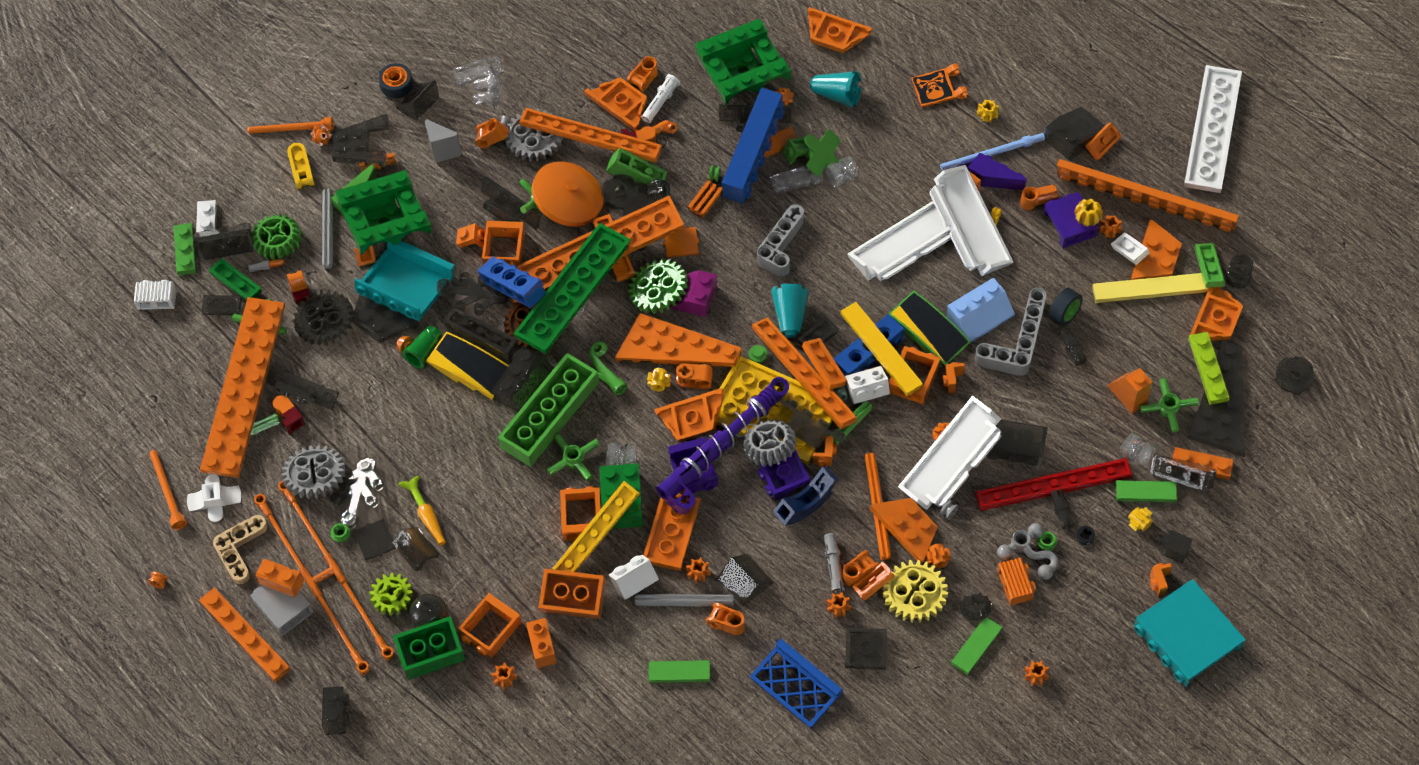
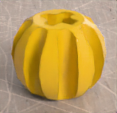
(1088, 212)

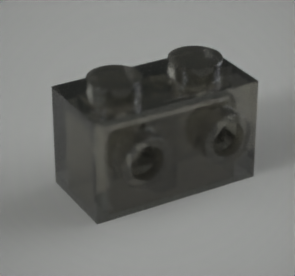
(335, 710)

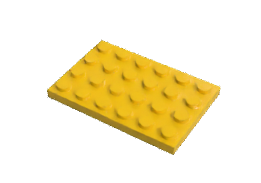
(748, 380)

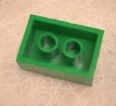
(610, 479)
(429, 648)

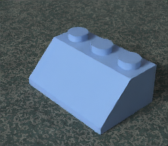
(980, 310)

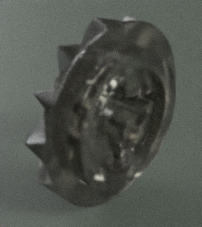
(970, 612)

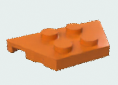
(835, 31)
(620, 100)
(1163, 253)
(1218, 315)
(693, 415)
(907, 524)

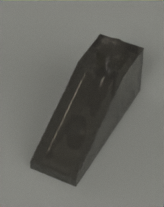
(1183, 472)

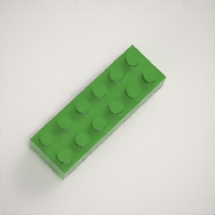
(548, 410)

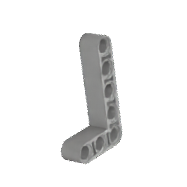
(1028, 339)

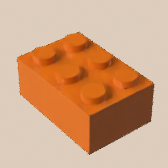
(572, 593)

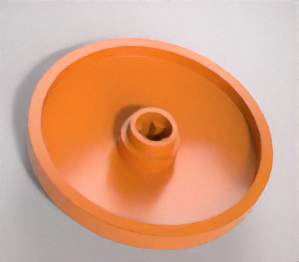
(567, 194)

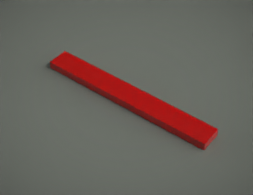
(1044, 485)

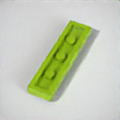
(1208, 368)

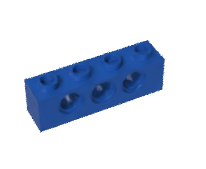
(512, 281)
(857, 350)

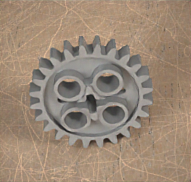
(521, 143)
(299, 476)

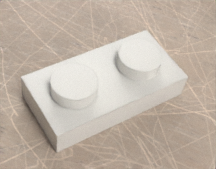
(206, 215)
(1130, 248)

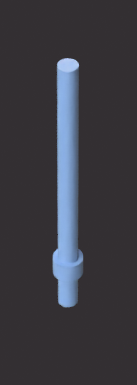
(1025, 141)

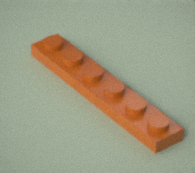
(244, 635)

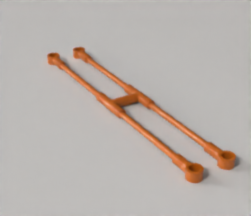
(313, 581)

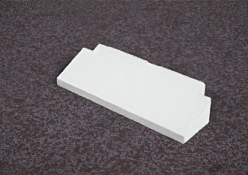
(969, 221)
(901, 244)
(953, 455)

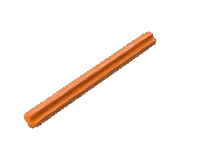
(876, 497)

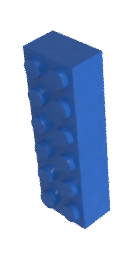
(753, 145)

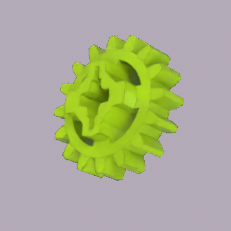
(395, 585)

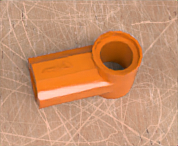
(1037, 196)

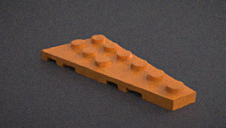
(671, 344)

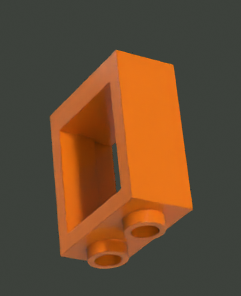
(507, 230)
(923, 358)
(571, 532)
(499, 608)

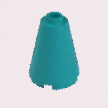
(838, 87)
(790, 307)

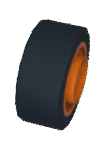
(395, 80)

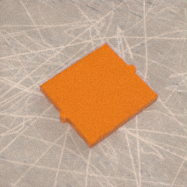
(682, 243)

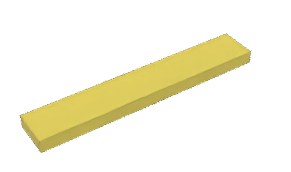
(1149, 288)

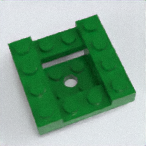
(732, 51)
(374, 202)

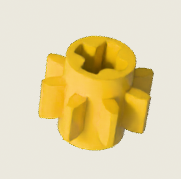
(988, 111)
(658, 379)
(1140, 519)

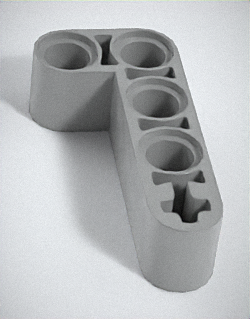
(783, 238)

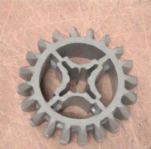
(770, 447)

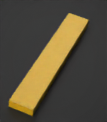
(881, 348)
(597, 528)

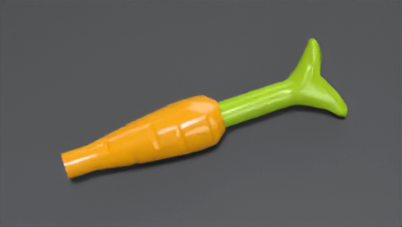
(425, 510)

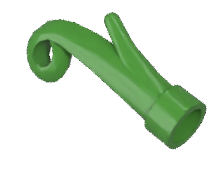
(616, 384)

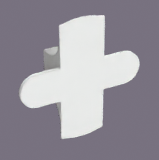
(213, 497)

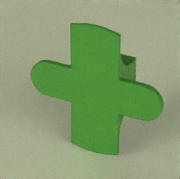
(821, 151)

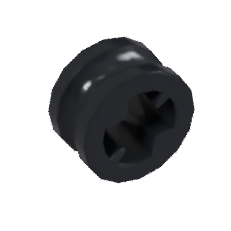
(1085, 529)

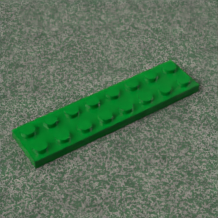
(572, 288)

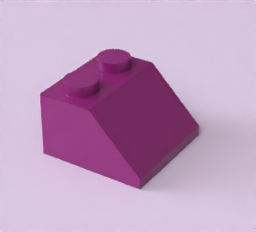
(698, 294)

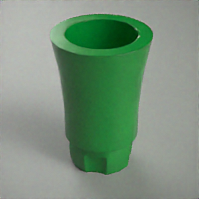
(422, 347)

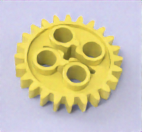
(930, 601)

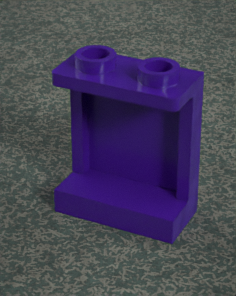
(1064, 219)
(684, 450)

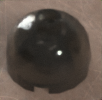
(427, 609)

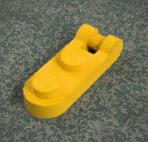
(300, 165)

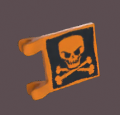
(937, 88)

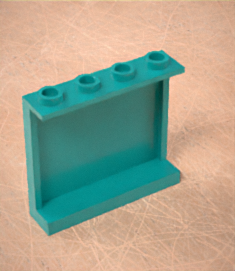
(405, 279)
(1188, 632)

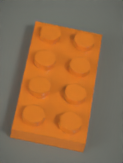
(670, 535)

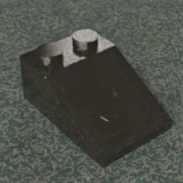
(1072, 132)

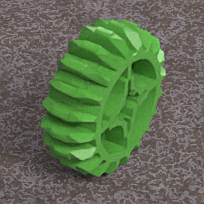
(278, 242)

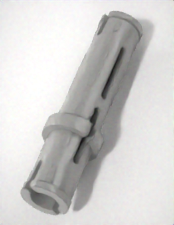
(832, 554)

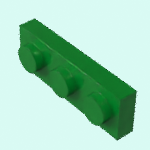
(235, 280)

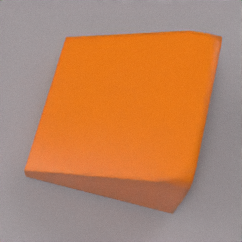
(366, 258)

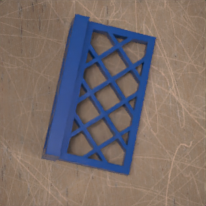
(811, 674)

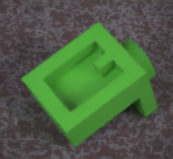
(794, 148)

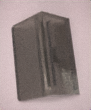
(415, 547)

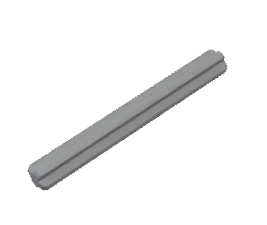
(327, 229)
(683, 600)

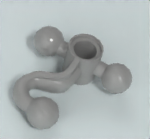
(1034, 531)

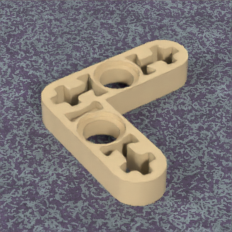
(230, 547)

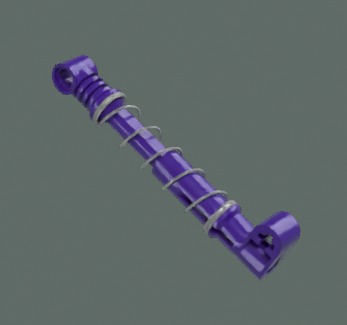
(715, 446)

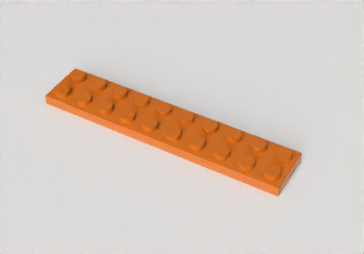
(1153, 197)
(640, 226)
(242, 388)

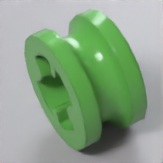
(714, 173)

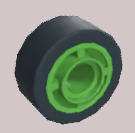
(1066, 306)

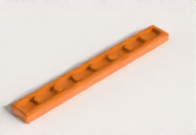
(589, 134)
(804, 373)

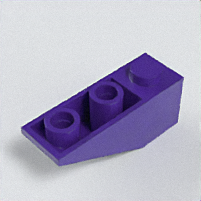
(996, 174)

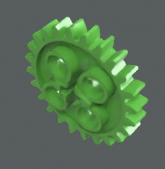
(658, 286)

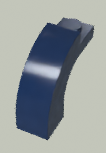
(801, 505)

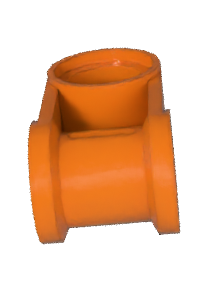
(644, 73)
(490, 133)
(695, 376)
(859, 566)
(722, 619)

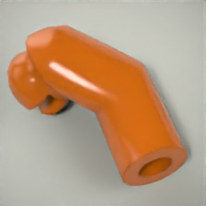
(666, 126)

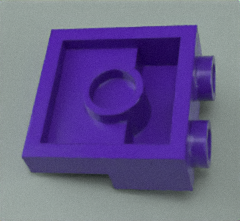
(784, 477)

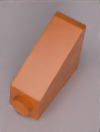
(1132, 389)

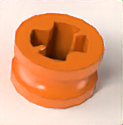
(157, 580)

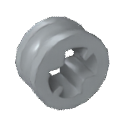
(949, 509)

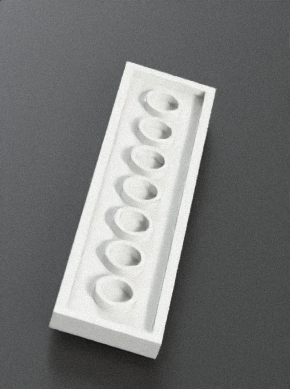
(1213, 129)

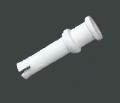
(664, 93)

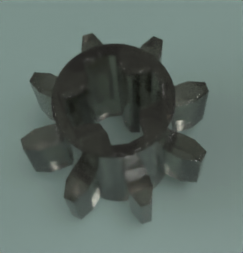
(658, 189)

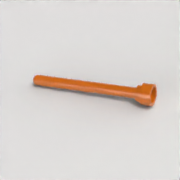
(327, 121)
(177, 519)

